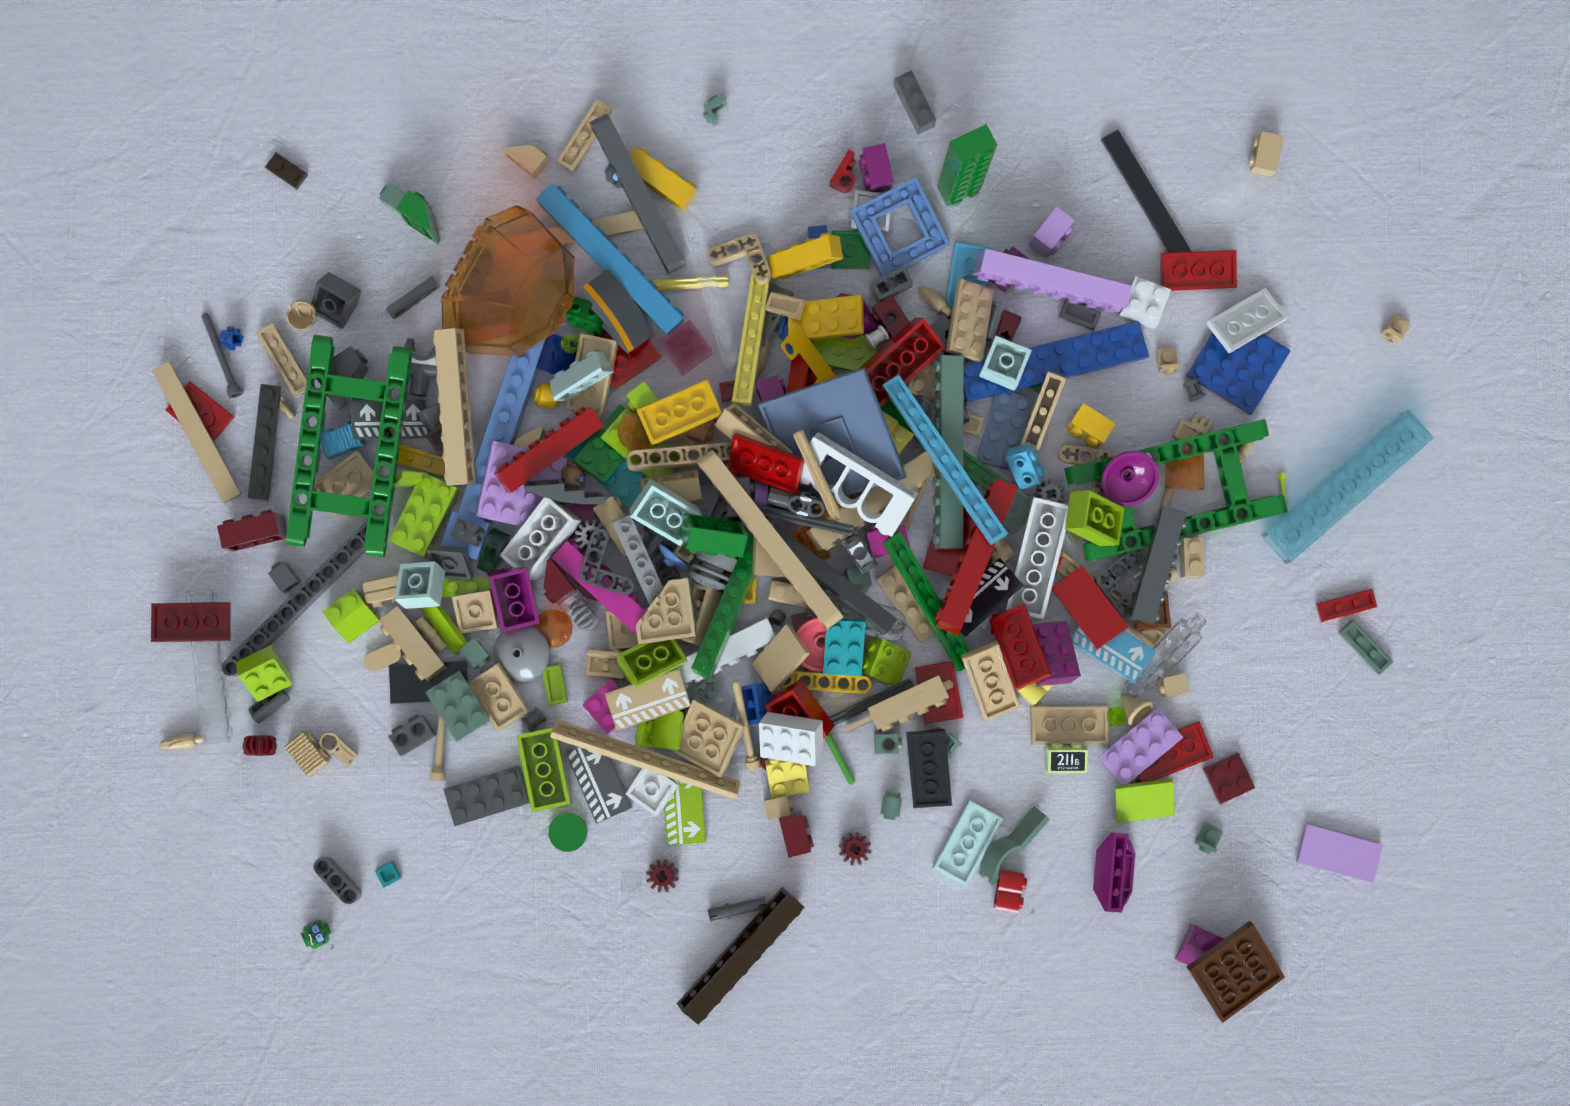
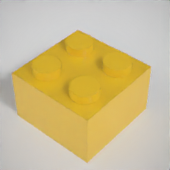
(1090, 426)

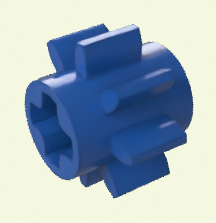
(231, 338)

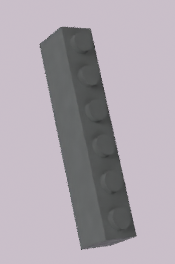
(1157, 565)

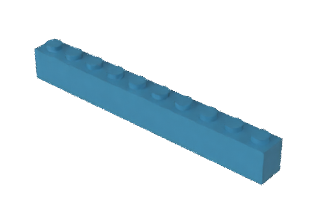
(607, 257)

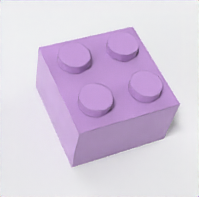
(1054, 229)

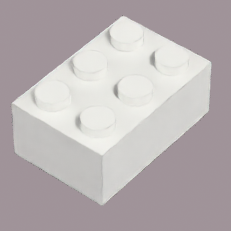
(791, 738)

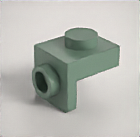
(714, 105)

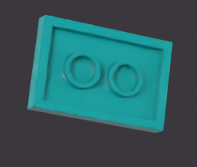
(844, 648)

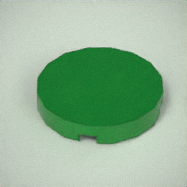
(567, 832)

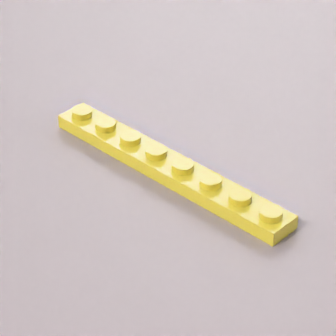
(751, 342)

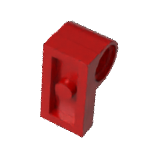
(843, 173)

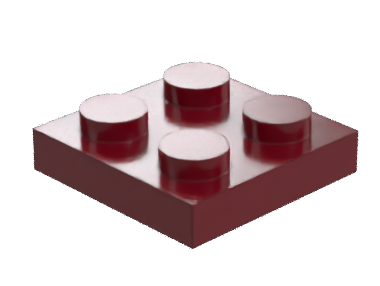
(1228, 778)

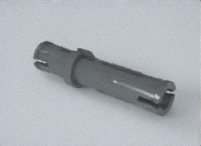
(736, 909)

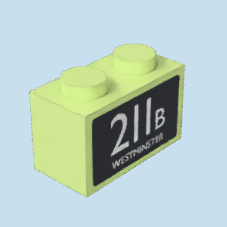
(1066, 758)

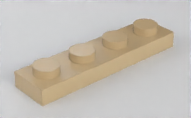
(582, 138)
(283, 359)

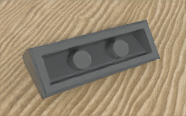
(412, 297)

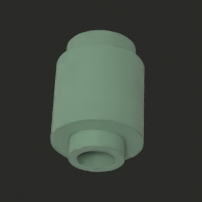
(891, 805)

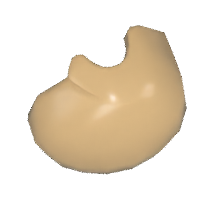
(301, 315)

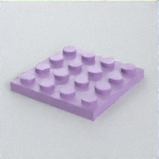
(516, 506)

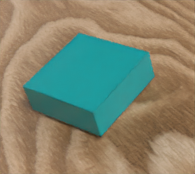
(388, 874)

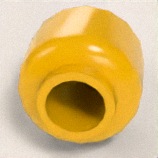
(544, 397)

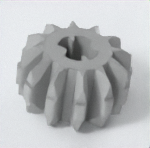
(1045, 488)
(584, 535)
(582, 615)

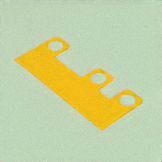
(803, 345)

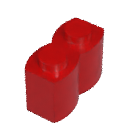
(1009, 891)

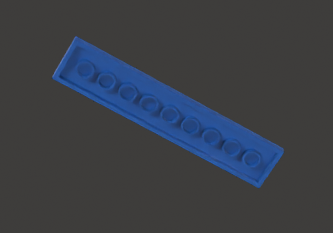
(1065, 357)

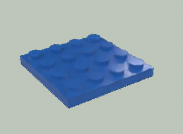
(1242, 374)

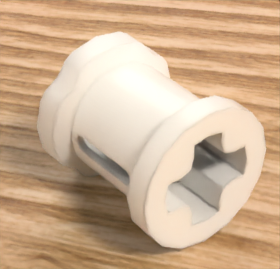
(876, 337)

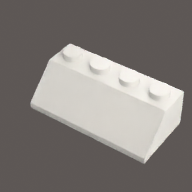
(541, 537)

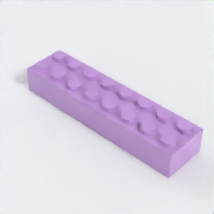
(1051, 280)

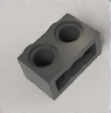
(413, 738)

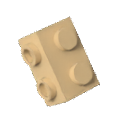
(603, 664)

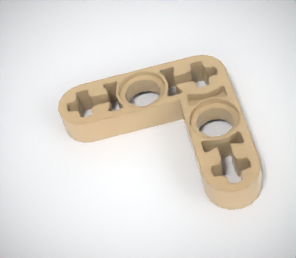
(748, 251)
(1095, 455)

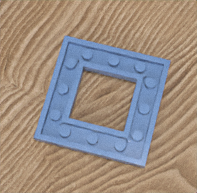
(914, 196)

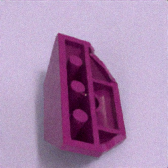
(1114, 872)

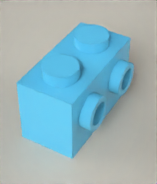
(1025, 465)

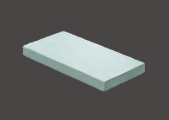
(968, 843)

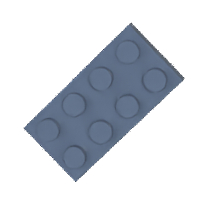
(1004, 428)

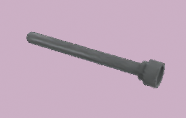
(233, 389)

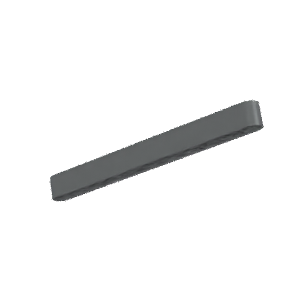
(293, 602)

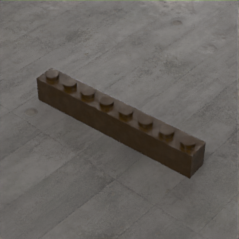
(740, 956)

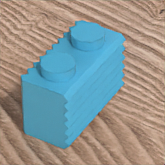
(340, 441)

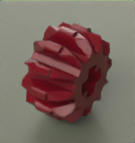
(259, 745)
(852, 855)
(668, 872)

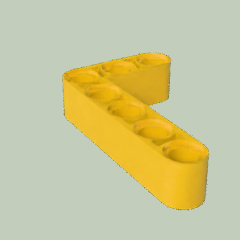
(833, 685)

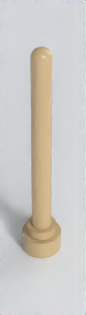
(752, 761)
(437, 772)

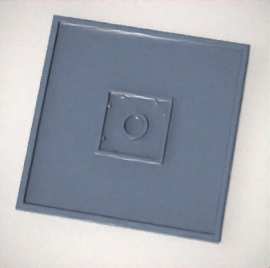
(843, 412)

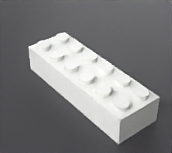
(1039, 555)

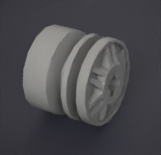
(712, 570)

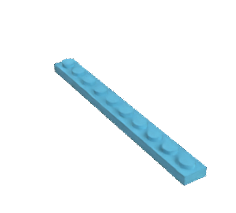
(944, 460)

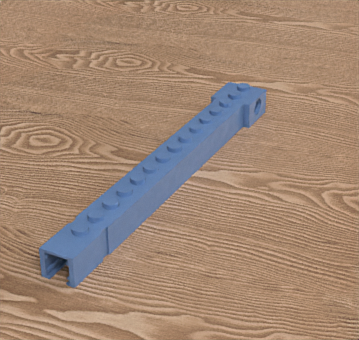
(501, 428)

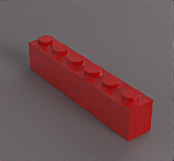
(549, 449)

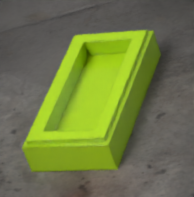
(555, 685)

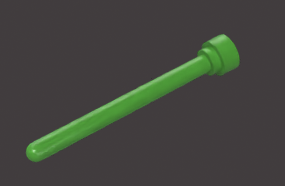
(839, 758)

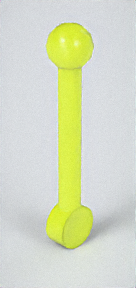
(1282, 476)

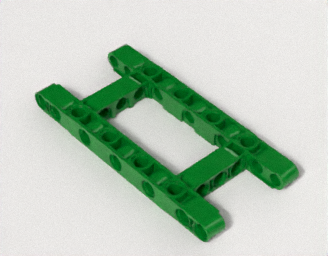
(387, 448)
(1230, 477)

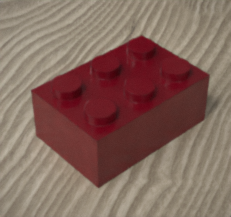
(252, 531)

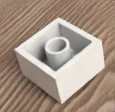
(1145, 302)

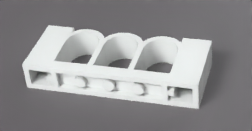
(897, 508)

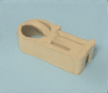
(341, 750)

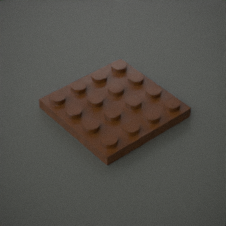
(1235, 971)

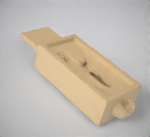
(905, 704)

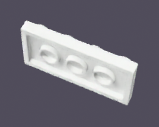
(1247, 320)

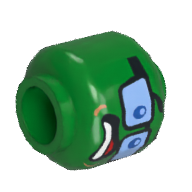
(316, 934)

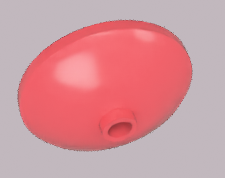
(809, 634)

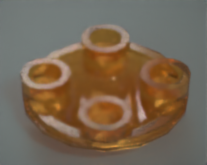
(632, 433)
(555, 627)

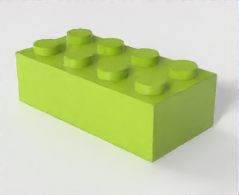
(424, 515)
(544, 770)

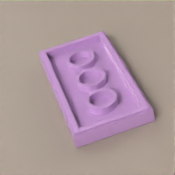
(1339, 853)

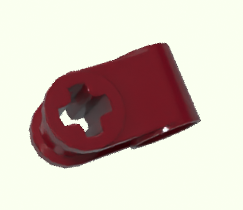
(1008, 325)

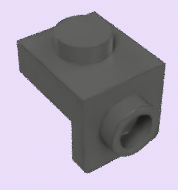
(468, 532)

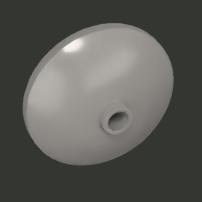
(533, 653)

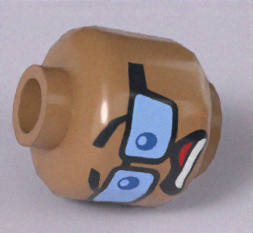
(573, 475)

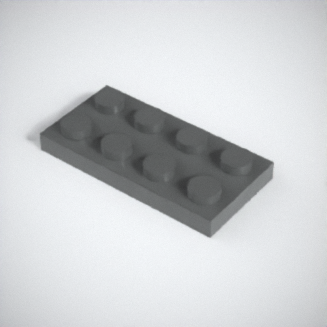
(486, 796)

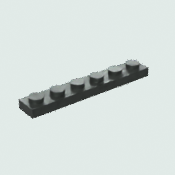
(264, 442)

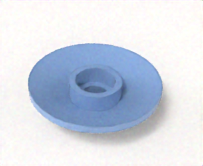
(671, 559)

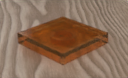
(1185, 473)

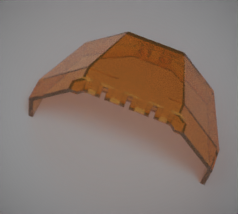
(509, 285)

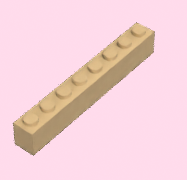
(454, 406)
(916, 470)

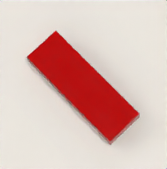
(1346, 605)

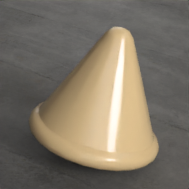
(1135, 708)

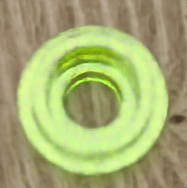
(566, 343)
(1116, 716)

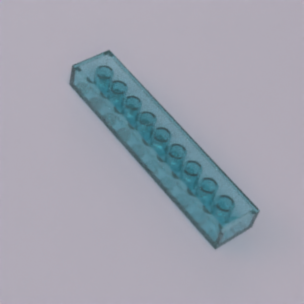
(1347, 486)

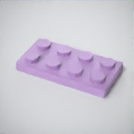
(1140, 746)

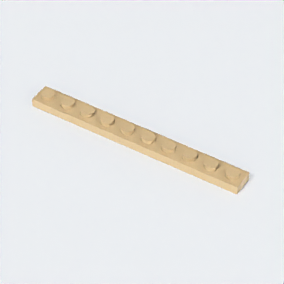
(644, 759)

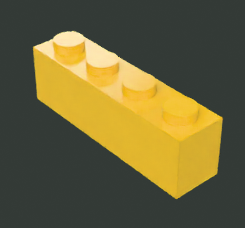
(663, 181)
(805, 256)

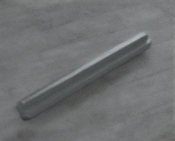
(818, 523)
(865, 704)

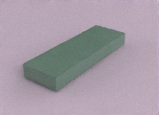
(1365, 647)

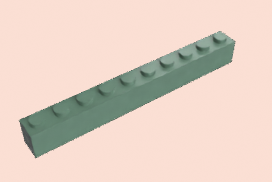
(949, 424)

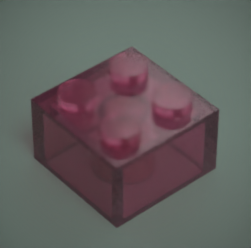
(685, 347)

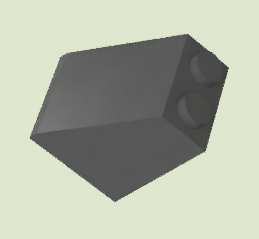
(347, 364)

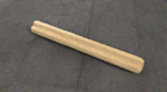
(817, 475)

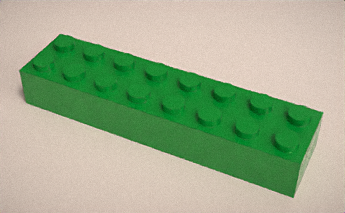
(966, 165)

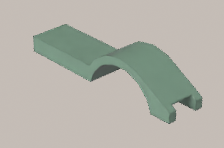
(1018, 839)

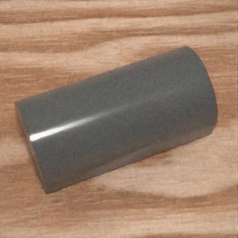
(263, 709)

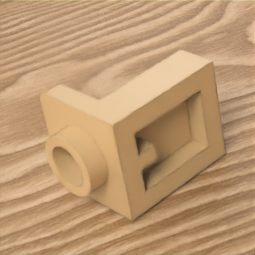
(1395, 329)
(1167, 360)

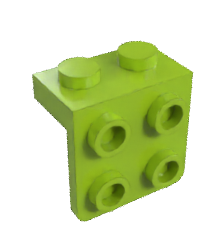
(885, 660)
(661, 732)

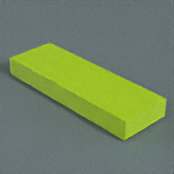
(408, 479)
(445, 627)

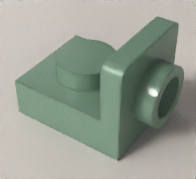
(1208, 838)

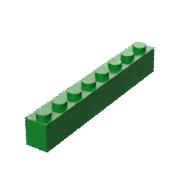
(726, 614)

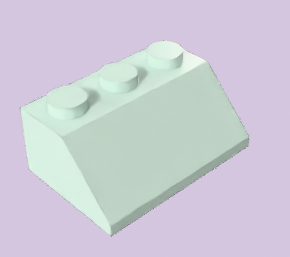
(580, 376)

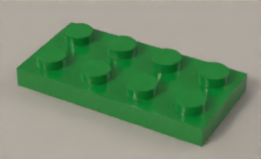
(597, 456)

